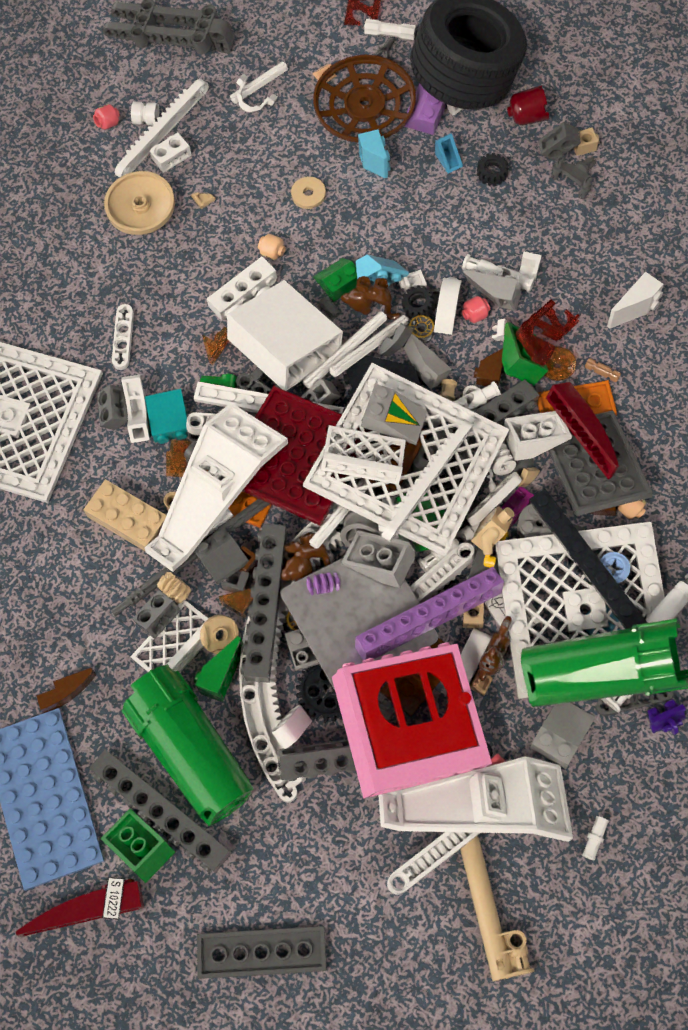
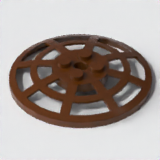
(361, 93)

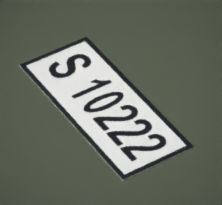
(113, 898)

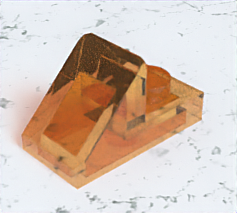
(216, 346)
(175, 458)

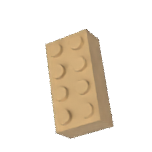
(125, 515)

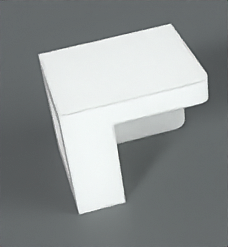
(530, 265)

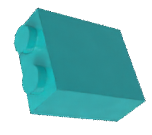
(167, 416)

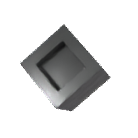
(237, 582)

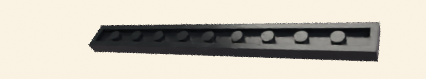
(586, 560)

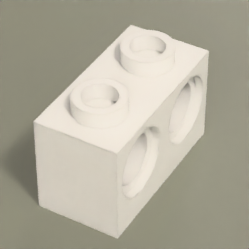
(170, 152)

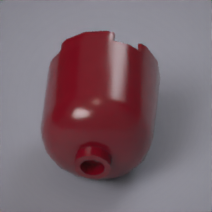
(528, 106)

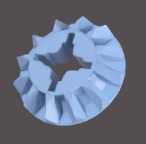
(621, 563)

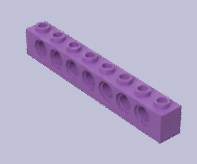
(429, 614)

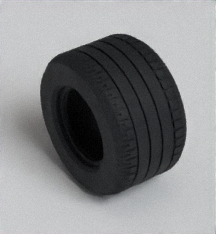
(468, 52)

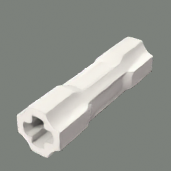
(377, 28)

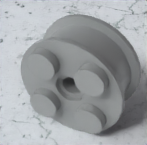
(354, 522)
(528, 523)

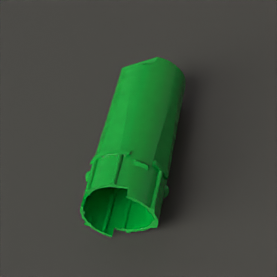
(605, 665)
(187, 744)

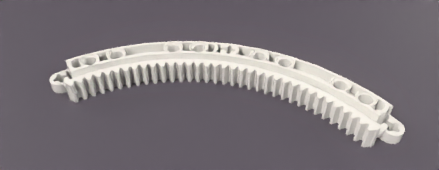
(262, 711)

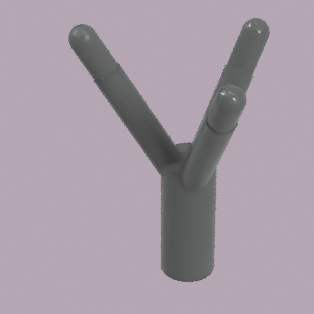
(385, 48)

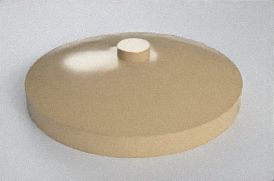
(139, 203)

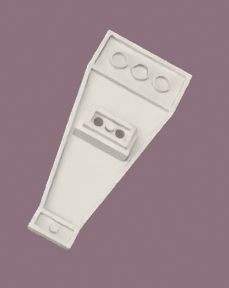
(232, 449)
(500, 798)

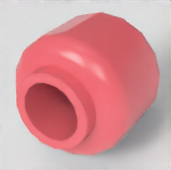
(106, 116)
(475, 309)

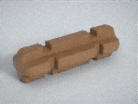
(602, 370)

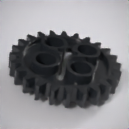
(313, 680)

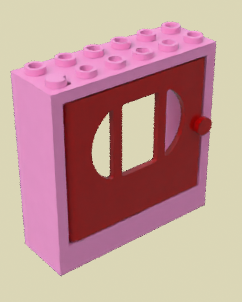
(395, 745)

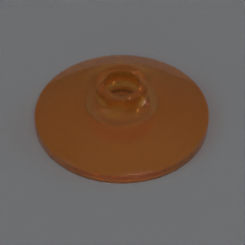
(566, 361)

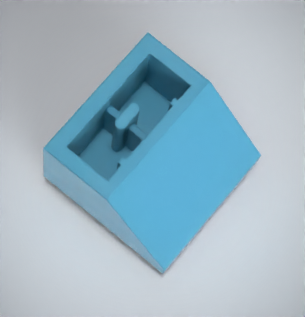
(373, 154)
(379, 267)

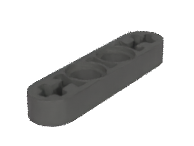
(635, 703)

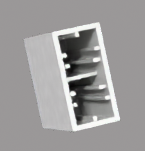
(282, 334)

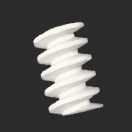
(503, 461)

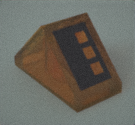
(237, 602)

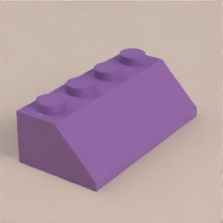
(426, 112)

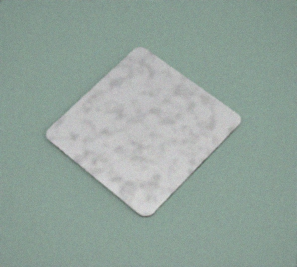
(336, 618)

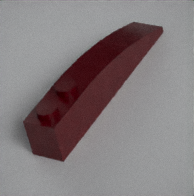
(583, 425)
(83, 909)

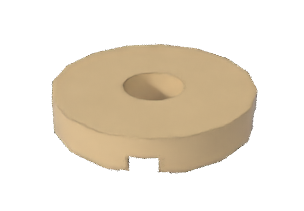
(313, 200)
(212, 626)

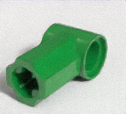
(226, 380)

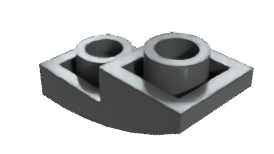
(392, 345)

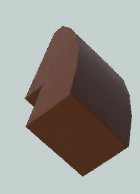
(65, 690)

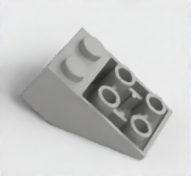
(502, 291)

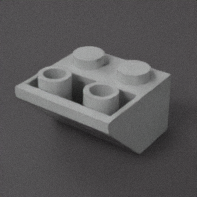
(300, 650)

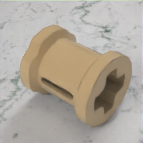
(448, 389)

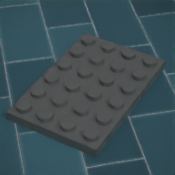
(586, 483)

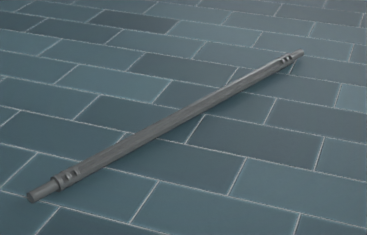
(151, 584)

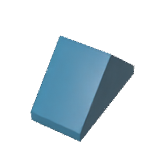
(447, 153)

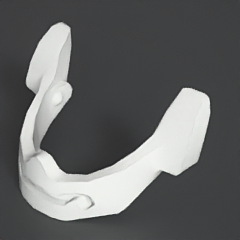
(241, 82)

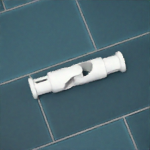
(485, 266)
(477, 398)
(433, 558)

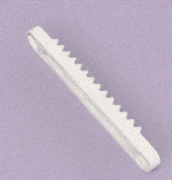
(162, 127)
(426, 480)
(442, 573)
(429, 859)

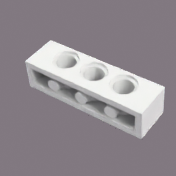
(244, 280)

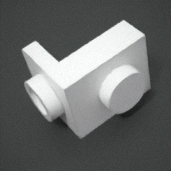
(413, 279)

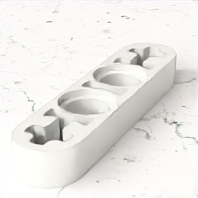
(122, 337)
(493, 499)

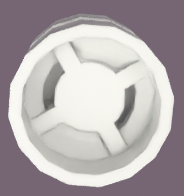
(142, 113)

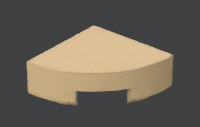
(203, 199)
(528, 476)

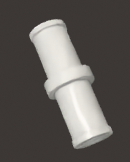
(595, 838)

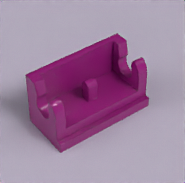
(518, 502)

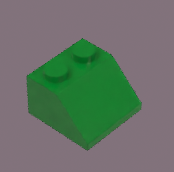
(338, 278)

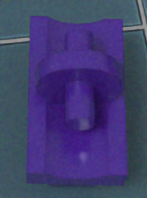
(668, 720)

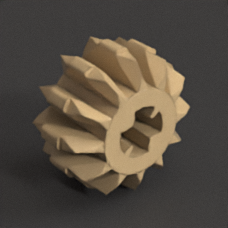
(174, 587)

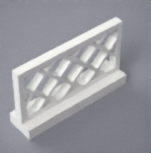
(361, 466)
(185, 653)

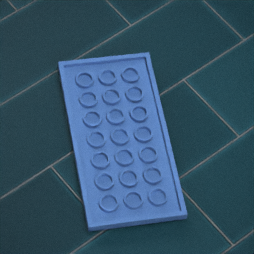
(45, 801)

